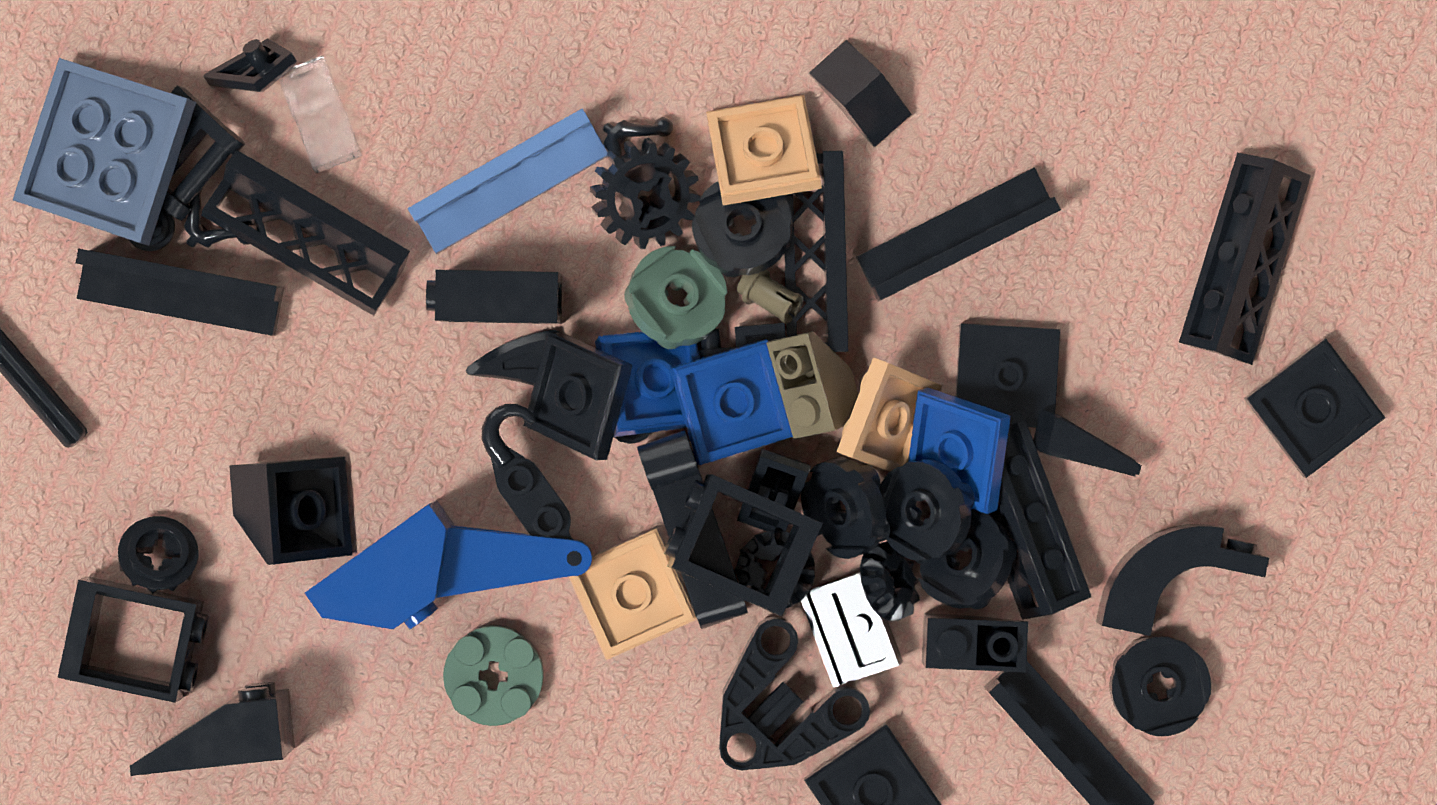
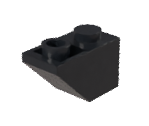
(974, 643)

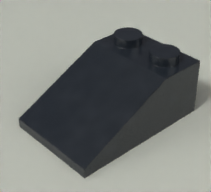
(242, 731)

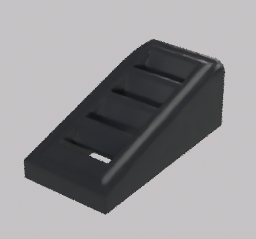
(1070, 442)

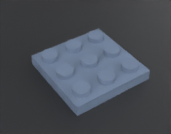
(104, 151)

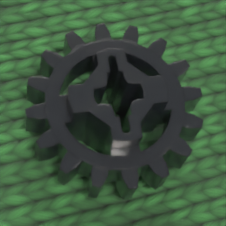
(653, 175)

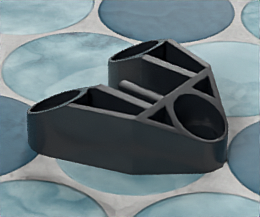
(806, 737)

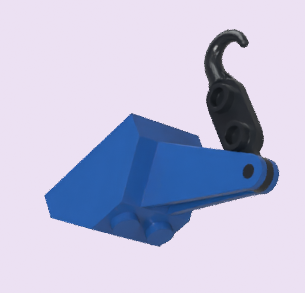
(434, 559)

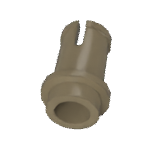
(770, 295)

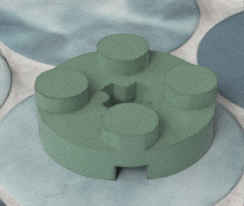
(670, 323)
(471, 694)

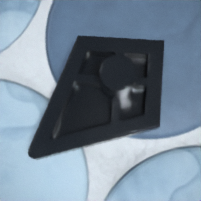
(254, 68)

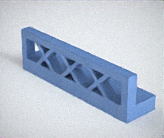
(508, 181)

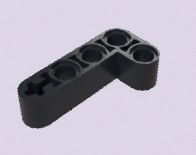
(671, 473)

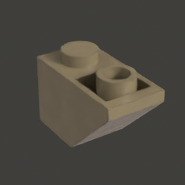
(813, 384)

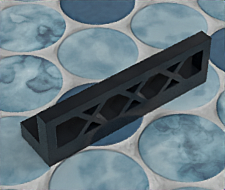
(315, 218)
(957, 234)
(834, 253)
(1238, 255)
(179, 292)
(1036, 526)
(1065, 739)

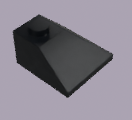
(293, 508)

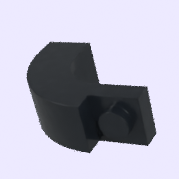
(1148, 567)

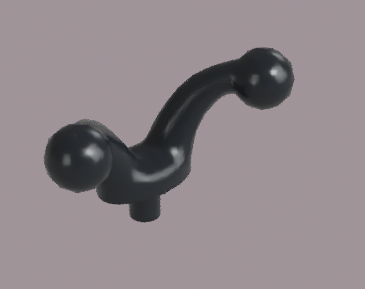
(617, 134)
(199, 233)

